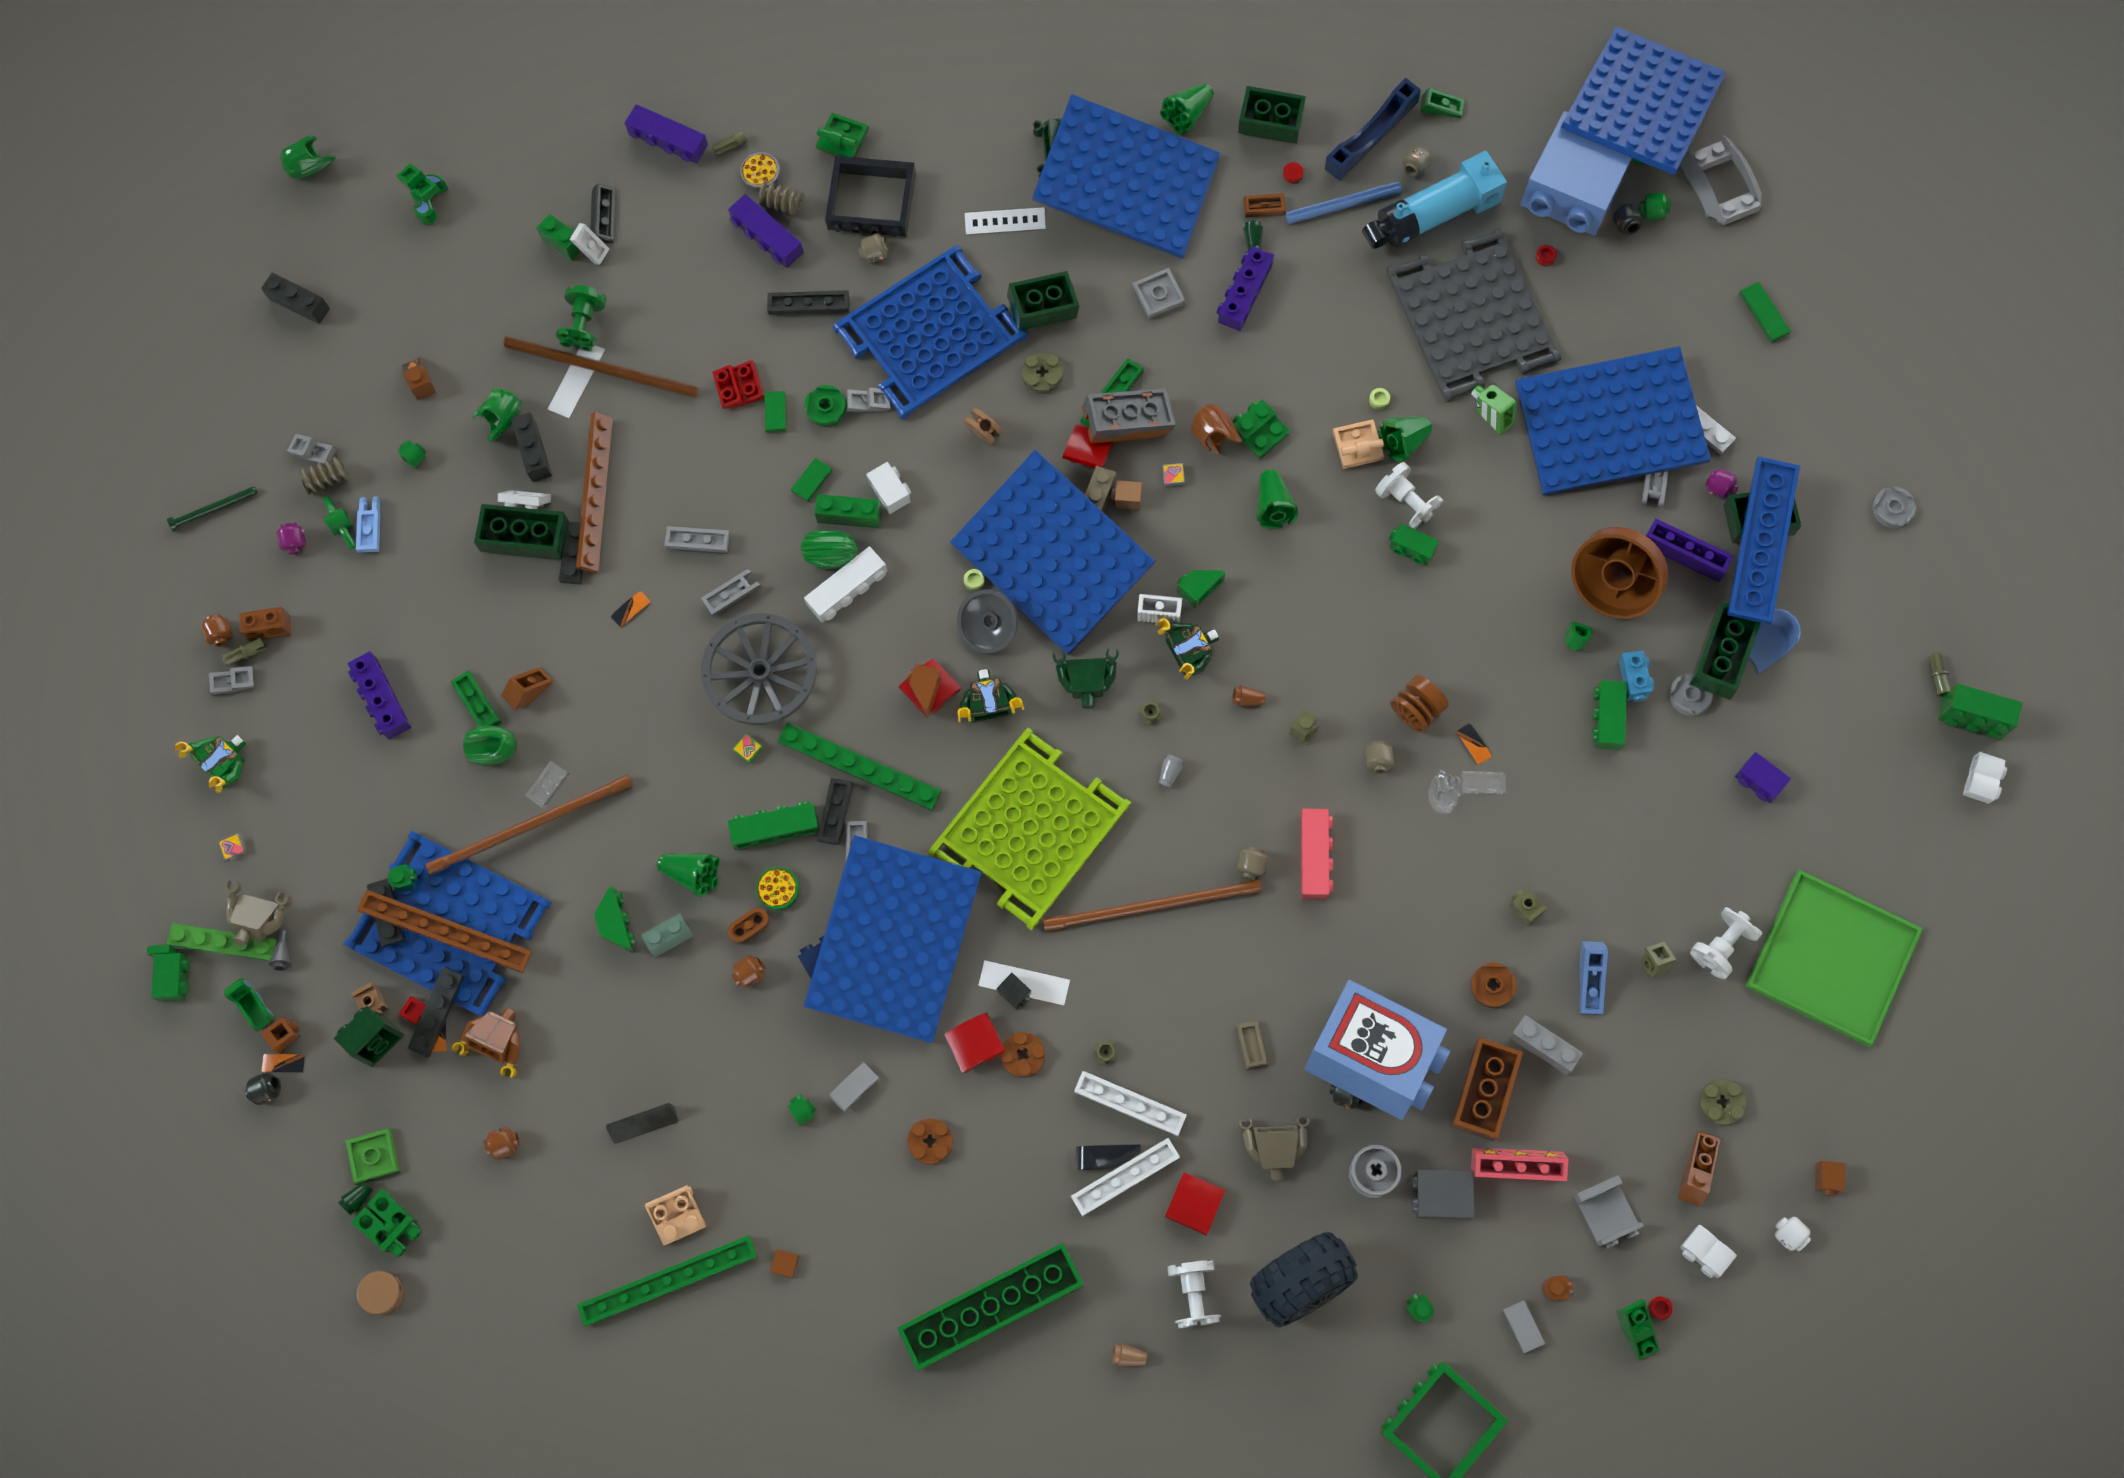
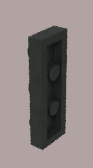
(568, 570)
(835, 811)
(388, 933)

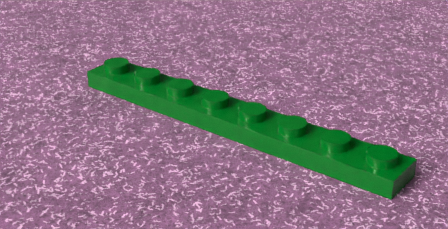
(859, 766)
(667, 1281)

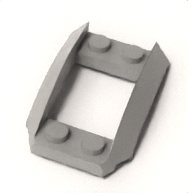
(1713, 155)

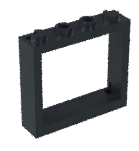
(877, 168)

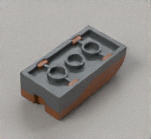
(1128, 415)

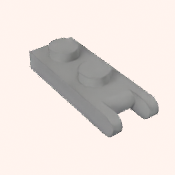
(1655, 487)
(729, 593)

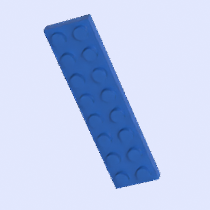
(1763, 540)

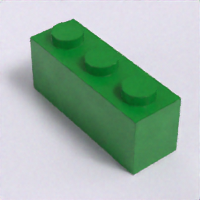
(848, 511)
(1609, 714)

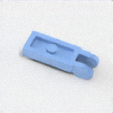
(368, 526)

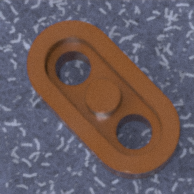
(748, 924)

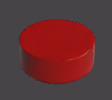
(1293, 172)
(1546, 255)
(1660, 1308)

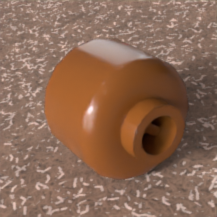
(216, 630)
(748, 971)
(501, 1143)

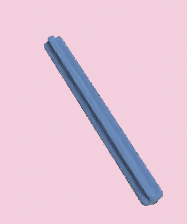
(1343, 202)

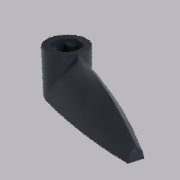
(1104, 1155)

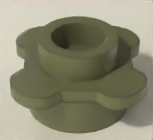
(1150, 706)
(1100, 1048)

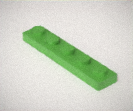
(218, 942)

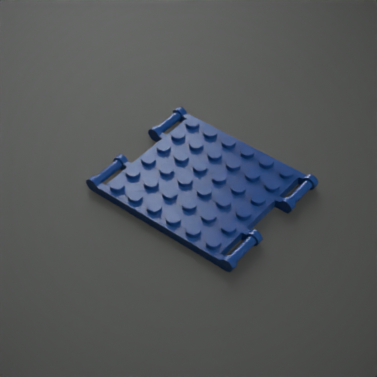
(930, 331)
(461, 895)

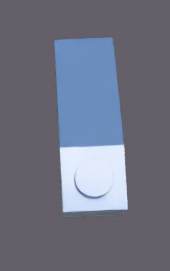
(1592, 976)

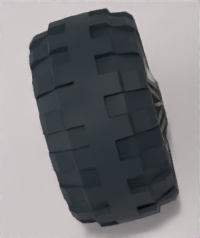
(1303, 1279)

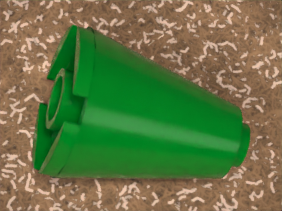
(1274, 501)

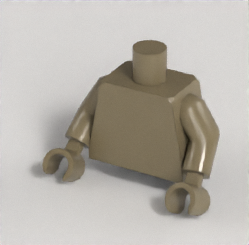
(253, 916)
(1276, 1146)

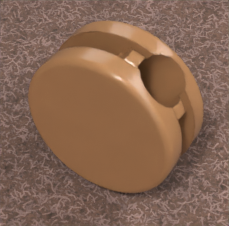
(982, 426)
(380, 1293)

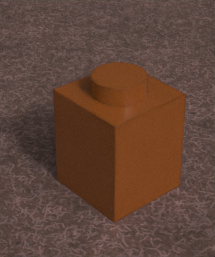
(1830, 1177)

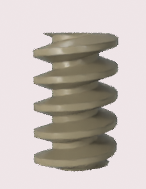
(780, 200)
(322, 475)

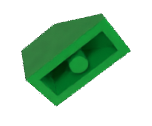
(1199, 585)

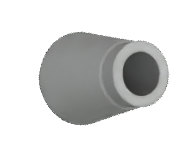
(1170, 770)

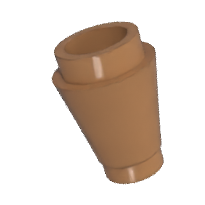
(1128, 1356)

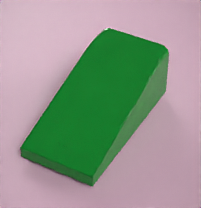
(1442, 103)

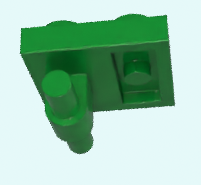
(841, 136)

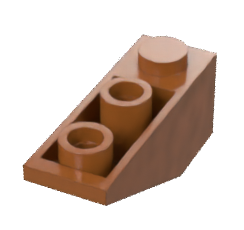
(1699, 1169)

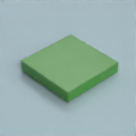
(372, 1156)

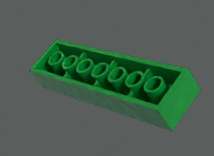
(990, 1307)

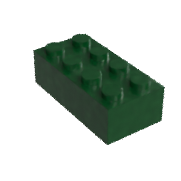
(521, 531)
(1724, 653)

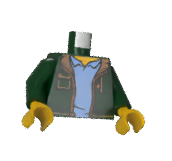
(1188, 645)
(988, 699)

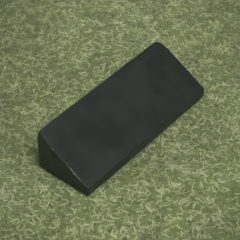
(603, 212)
(642, 1123)

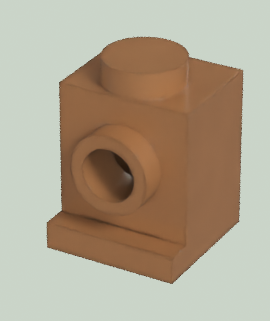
(368, 992)

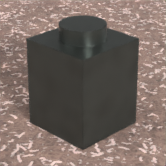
(1014, 991)

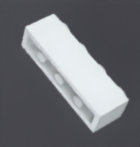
(846, 584)

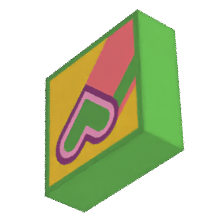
(747, 748)

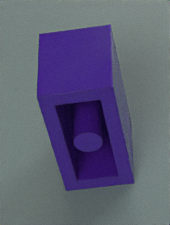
(1762, 778)

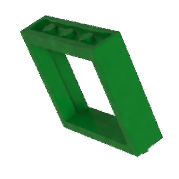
(1419, 1391)

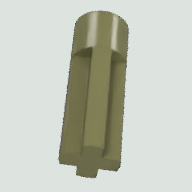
(729, 143)

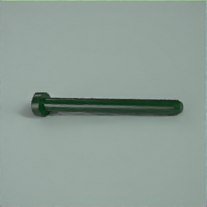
(175, 523)

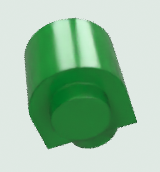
(412, 453)
(1577, 636)
(402, 878)
(801, 1109)
(1419, 1308)

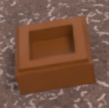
(784, 1263)

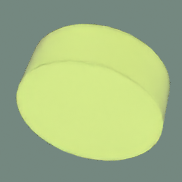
(1379, 399)
(974, 580)

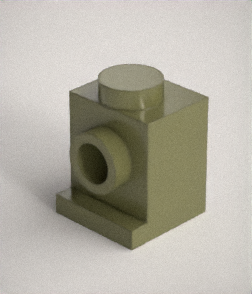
(1304, 727)
(1527, 914)
(1654, 964)

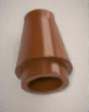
(1247, 697)

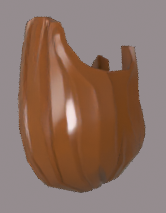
(1214, 425)

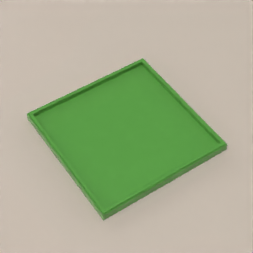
(1834, 958)

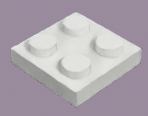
(530, 499)

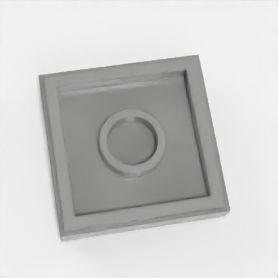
(1158, 293)

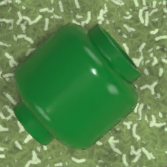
(1655, 206)

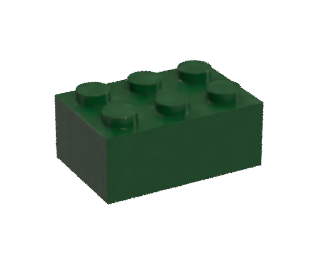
(1271, 114)
(1043, 300)
(1735, 512)
(368, 1036)

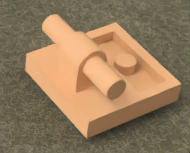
(1358, 444)
(675, 1215)

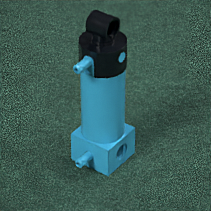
(1474, 187)

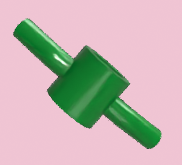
(338, 522)

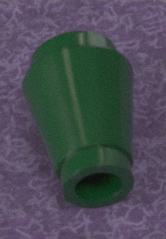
(1253, 234)
(354, 1199)

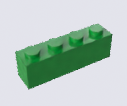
(773, 825)

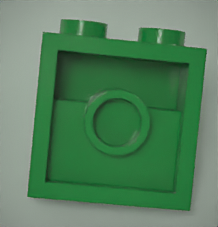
(1260, 428)

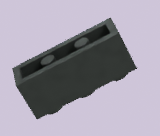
(295, 298)
(531, 447)

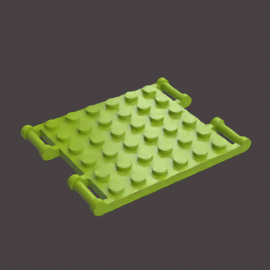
(1030, 827)

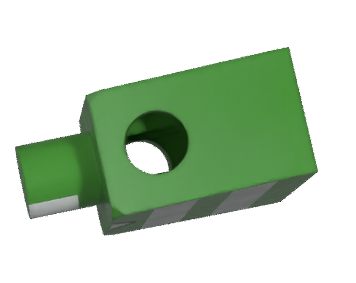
(1495, 407)

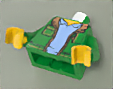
(216, 758)

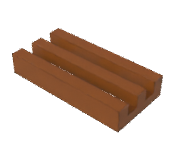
(1265, 207)

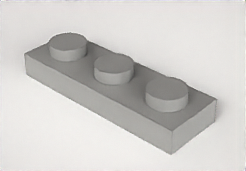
(697, 539)

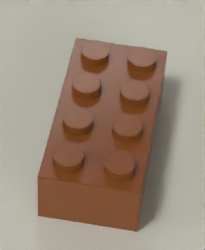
(1486, 1089)

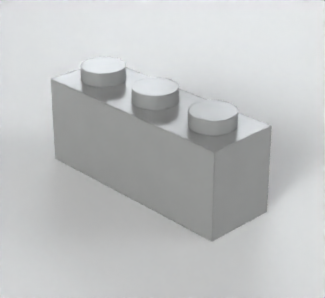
(1546, 1045)

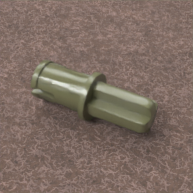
(244, 652)
(1939, 673)

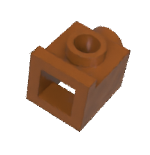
(274, 1034)

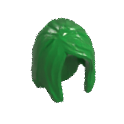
(302, 160)
(498, 411)
(828, 549)
(489, 745)

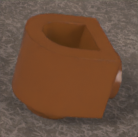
(1557, 1288)

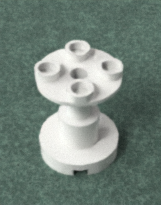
(1404, 491)
(1720, 949)
(1193, 1284)

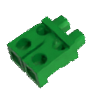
(391, 1231)

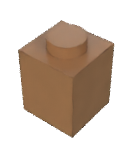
(1127, 494)

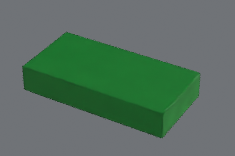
(775, 411)
(811, 479)

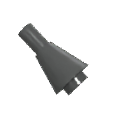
(280, 958)

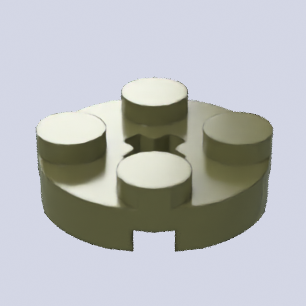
(1037, 362)
(1714, 1112)

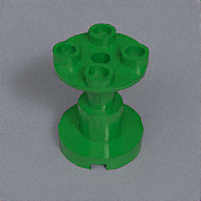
(584, 303)

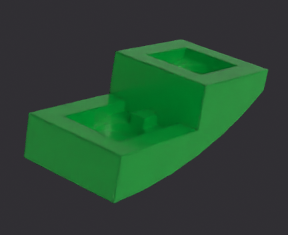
(417, 182)

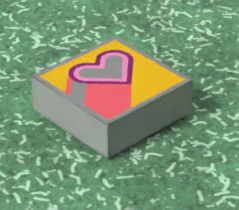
(1173, 474)

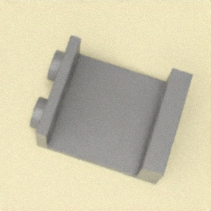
(1607, 1212)

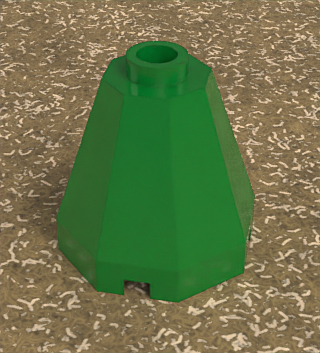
(1404, 435)

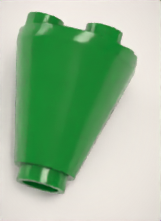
(1186, 107)
(691, 870)

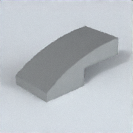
(866, 401)
(310, 450)
(231, 681)
(853, 1086)

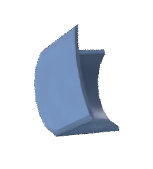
(1775, 639)

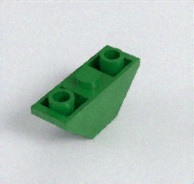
(613, 921)
(1638, 1328)

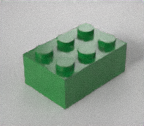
(1980, 711)

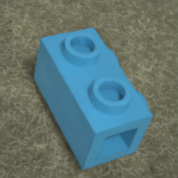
(1634, 671)

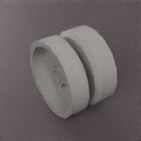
(1384, 1162)

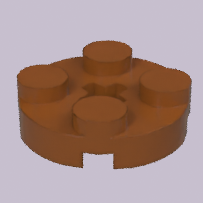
(1484, 994)
(1034, 1049)
(938, 1150)

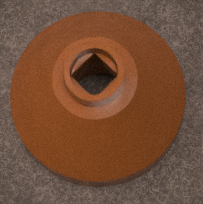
(1619, 572)

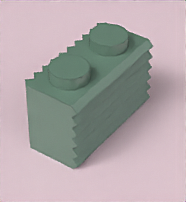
(667, 935)

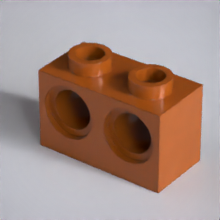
(265, 623)

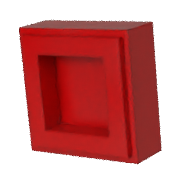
(412, 1010)

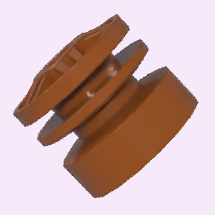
(1419, 703)

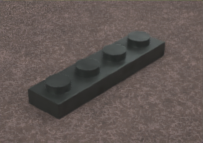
(808, 302)
(436, 1012)

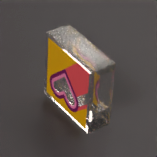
(232, 847)

